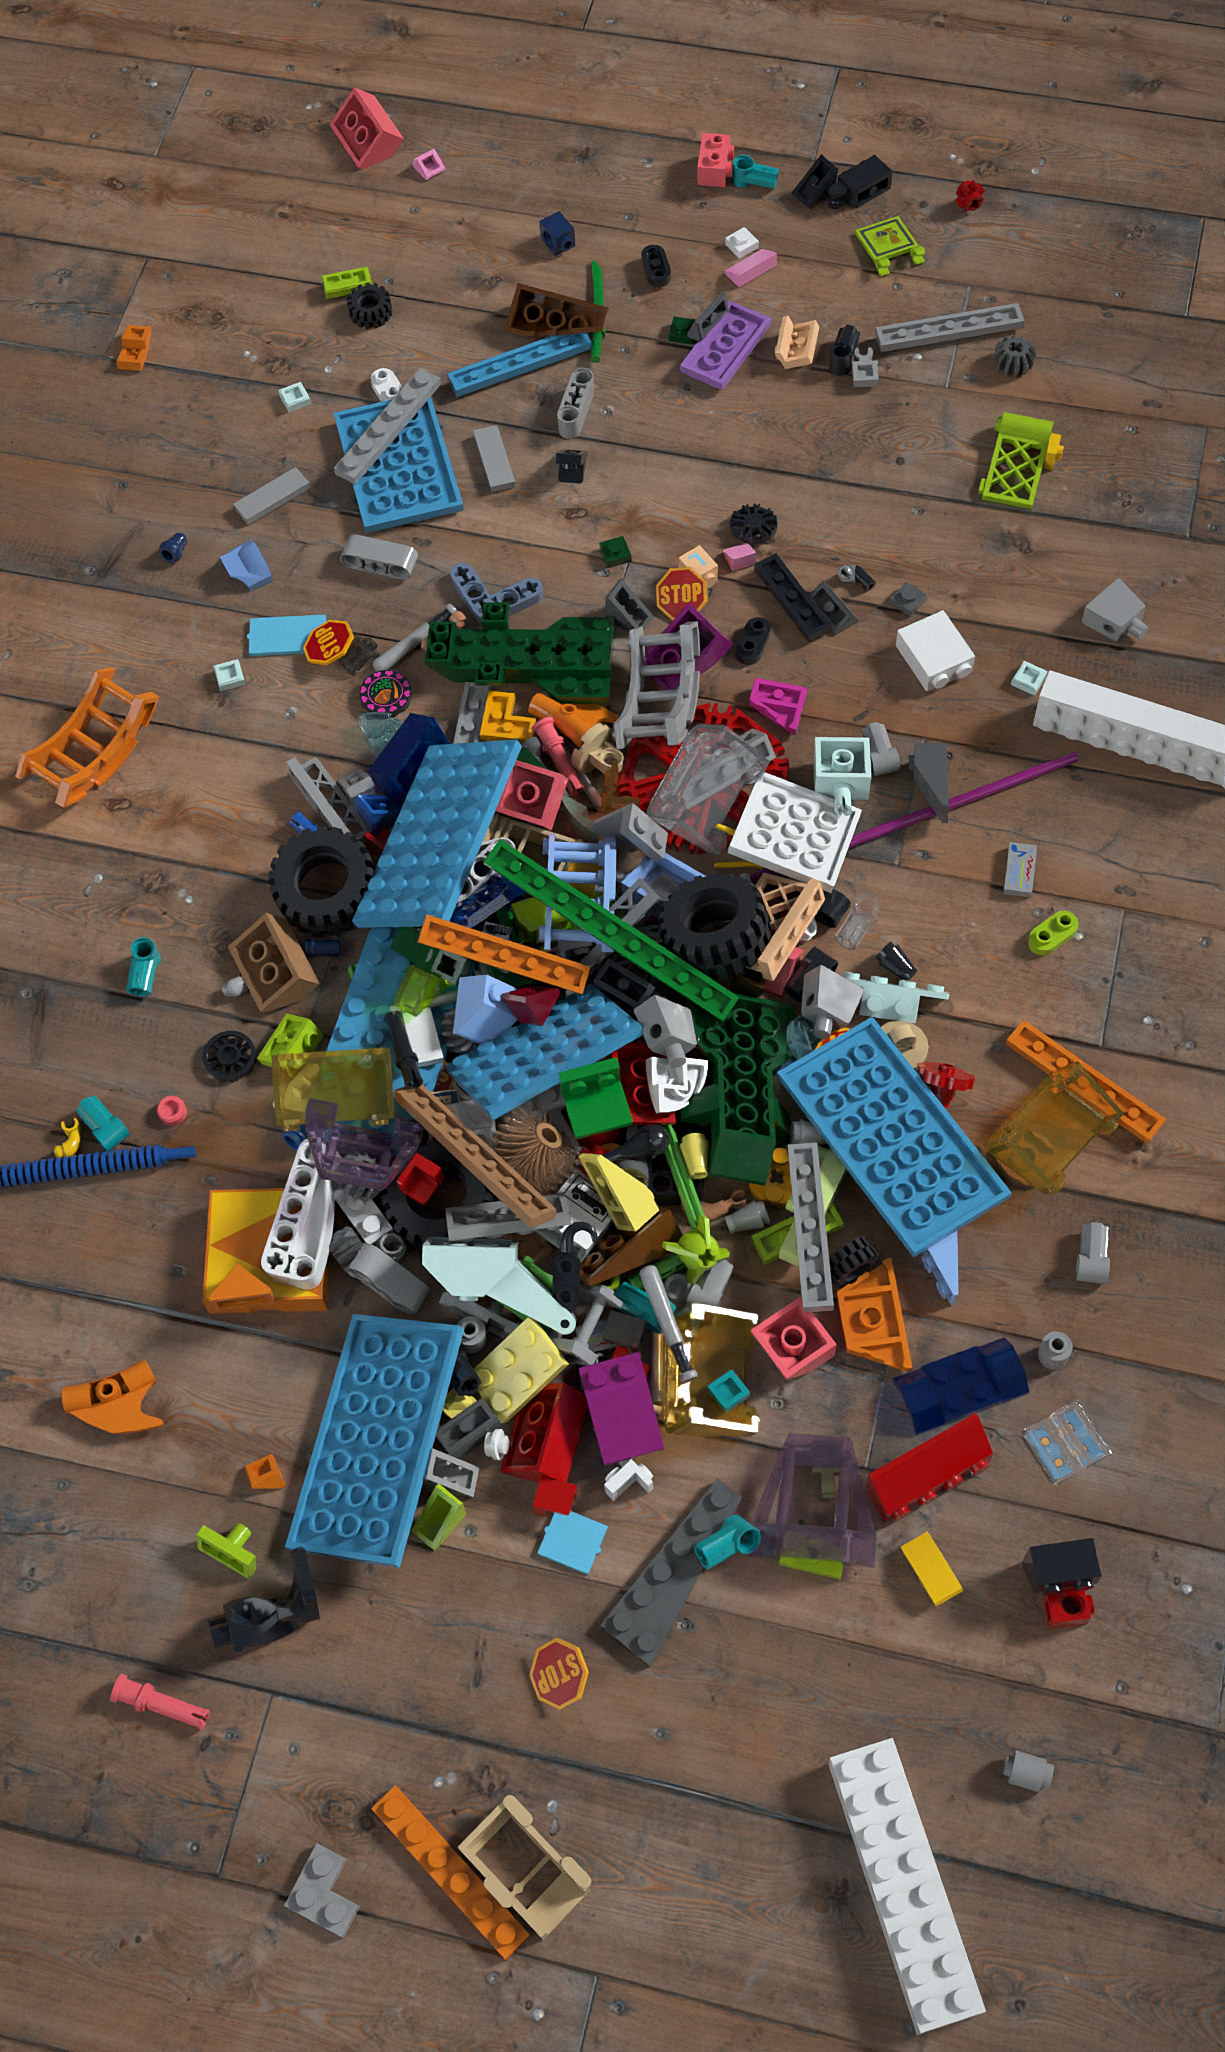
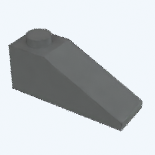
(931, 775)

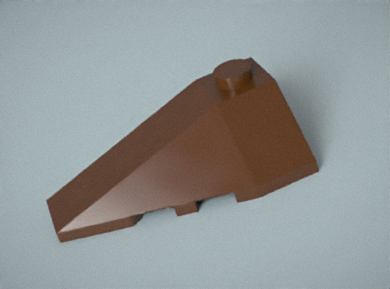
(546, 313)
(630, 1249)

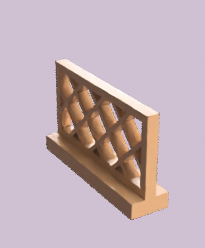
(789, 928)

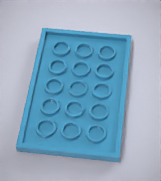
(410, 477)
(531, 1056)

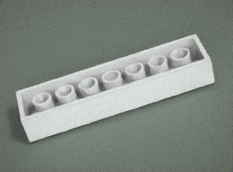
(1132, 727)
(906, 1887)

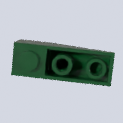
(436, 961)

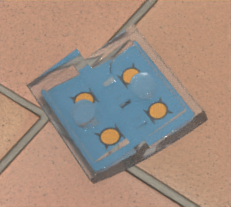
(1066, 1443)

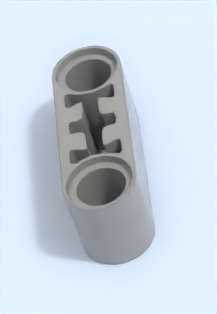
(575, 403)
(379, 557)
(389, 1279)

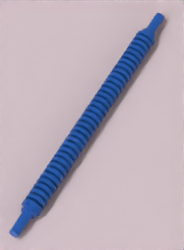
(91, 1164)

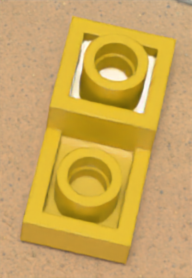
(931, 1568)

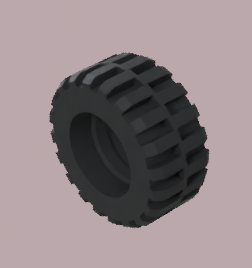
(299, 858)
(710, 900)
(400, 1207)

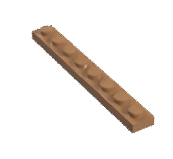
(476, 1155)

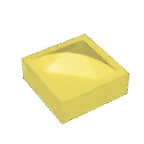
(456, 1404)

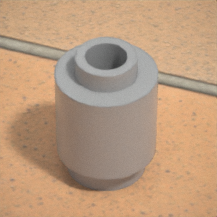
(477, 1341)
(1055, 1350)
(1028, 1771)

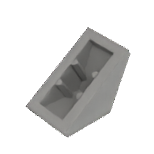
(451, 1473)

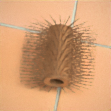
(535, 1149)

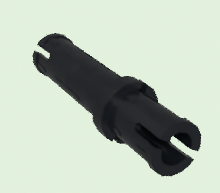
(405, 1057)

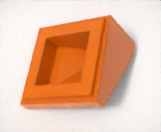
(264, 1474)

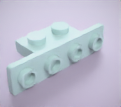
(892, 1000)

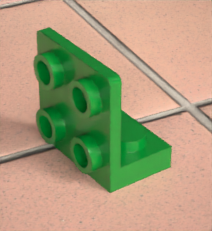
(595, 1098)

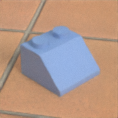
(481, 1010)

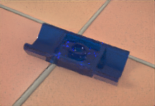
(485, 902)
(962, 1385)

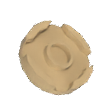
(596, 748)
(908, 1040)

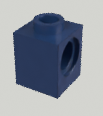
(557, 233)

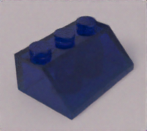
(401, 758)

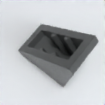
(626, 607)

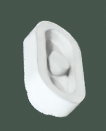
(385, 384)

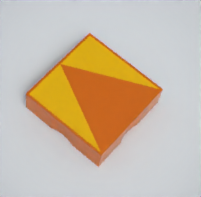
(238, 1234)

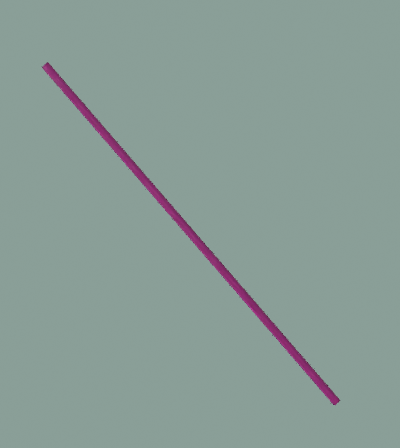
(928, 812)

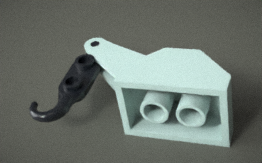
(493, 1270)

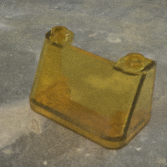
(352, 1078)
(1054, 1127)
(714, 1344)

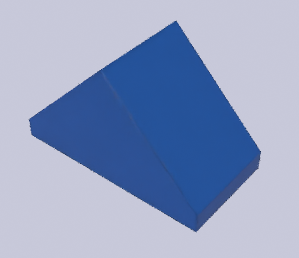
(377, 811)

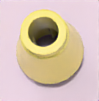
(695, 1153)

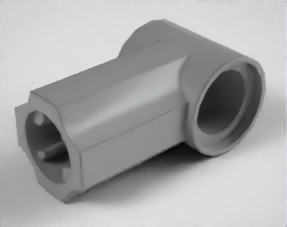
(882, 756)
(1093, 1261)
(711, 1285)

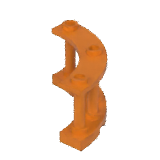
(109, 758)

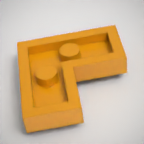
(500, 724)

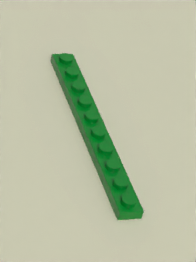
(611, 930)

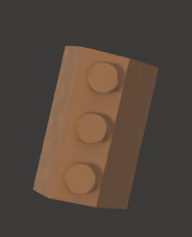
(273, 963)

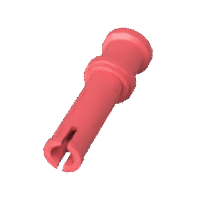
(553, 745)
(145, 1697)

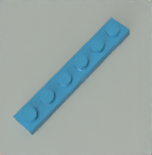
(517, 362)

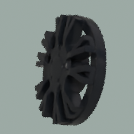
(753, 524)
(229, 1056)

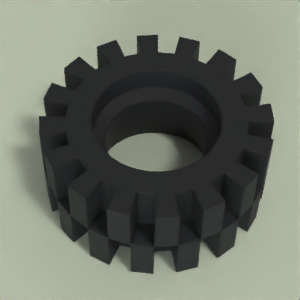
(373, 315)
(852, 1261)

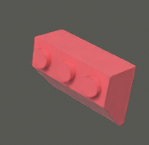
(365, 129)

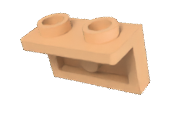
(796, 343)

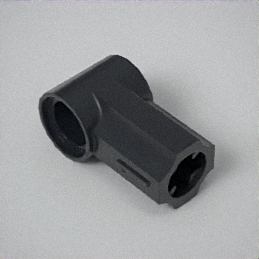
(843, 350)
(813, 959)
(464, 1377)

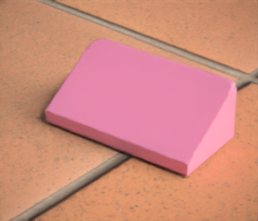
(752, 267)

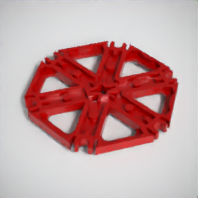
(659, 748)

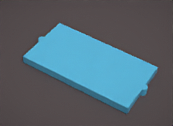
(281, 634)

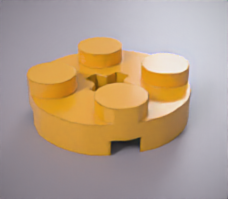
(775, 1193)

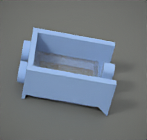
(660, 876)

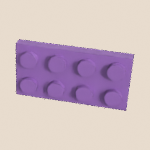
(726, 346)

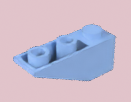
(943, 1262)

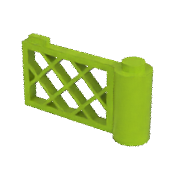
(1024, 434)

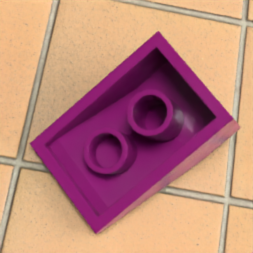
(711, 640)
(621, 1408)

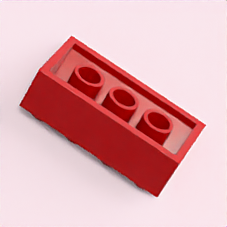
(929, 1469)

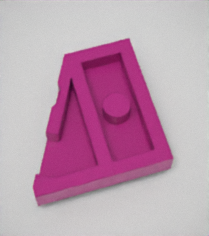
(779, 702)

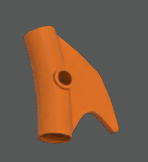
(570, 719)
(113, 1400)

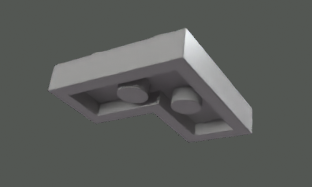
(313, 1894)

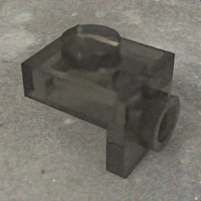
(358, 654)

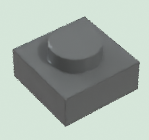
(908, 599)

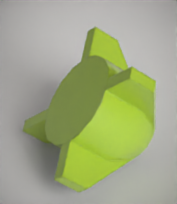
(697, 1250)

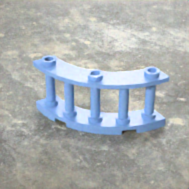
(601, 853)

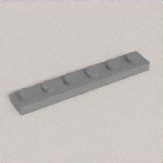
(949, 327)
(387, 426)
(810, 1228)

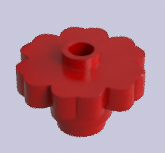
(945, 1080)

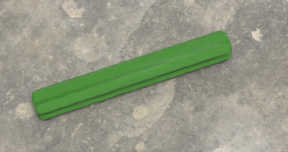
(682, 1179)

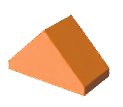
(240, 1290)

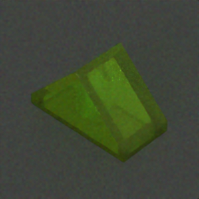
(418, 990)

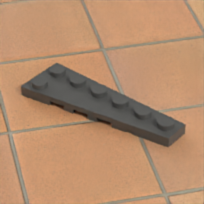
(659, 1594)

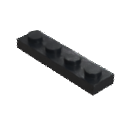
(792, 597)

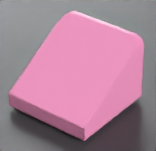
(429, 164)
(740, 556)

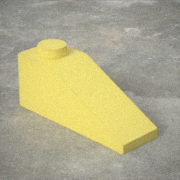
(624, 1197)

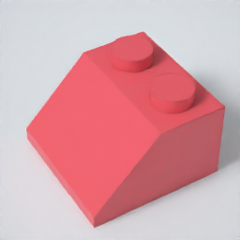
(532, 795)
(795, 1340)

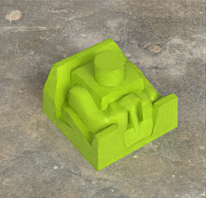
(529, 916)

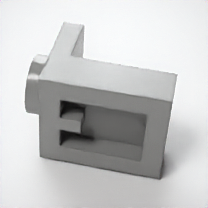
(579, 948)

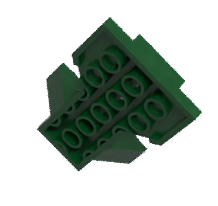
(565, 659)
(742, 1107)

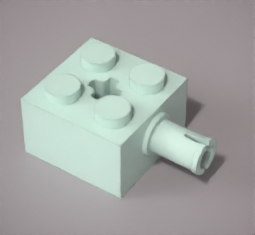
(842, 770)

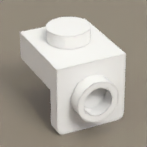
(621, 1479)

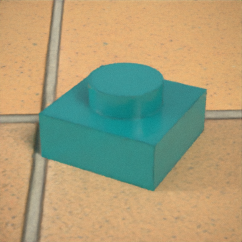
(728, 1391)

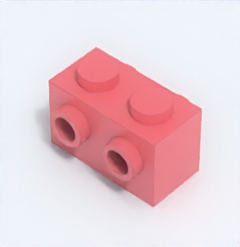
(714, 160)

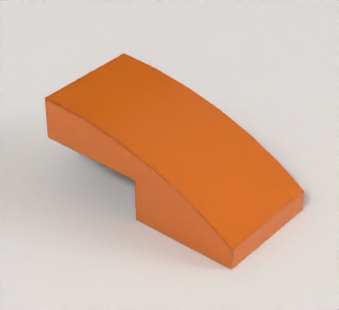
(135, 348)

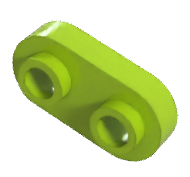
(1055, 932)

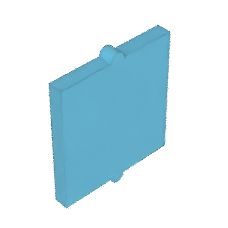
(573, 1541)

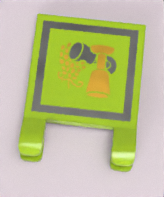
(887, 241)

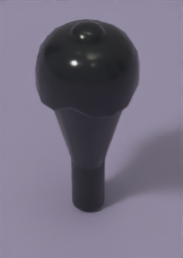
(650, 1141)

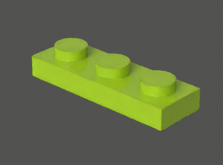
(771, 1239)

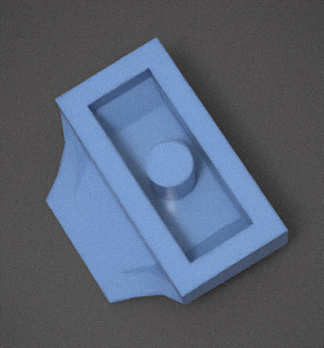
(247, 565)

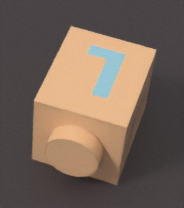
(701, 563)

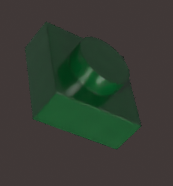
(679, 330)
(615, 552)

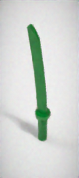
(598, 299)

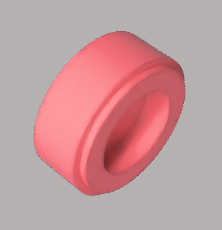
(171, 1110)

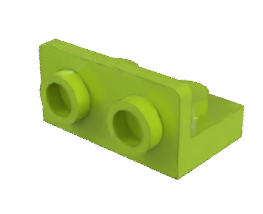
(291, 1036)

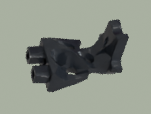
(260, 1620)

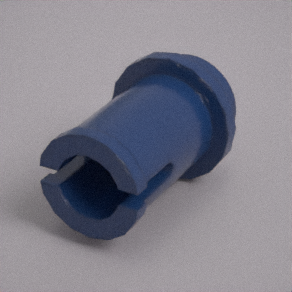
(322, 948)

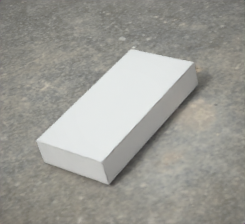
(423, 1037)

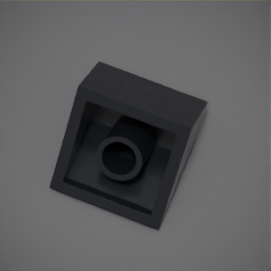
(1062, 1566)

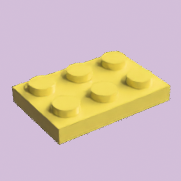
(518, 1369)

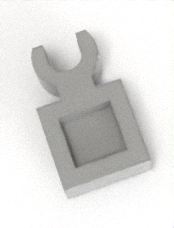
(864, 370)

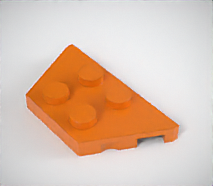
(874, 1318)

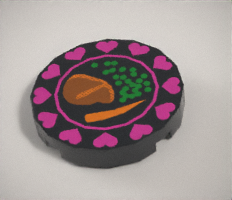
(386, 692)

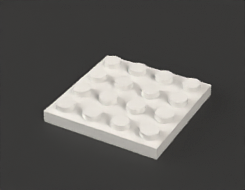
(794, 832)

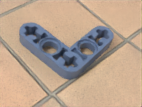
(513, 591)

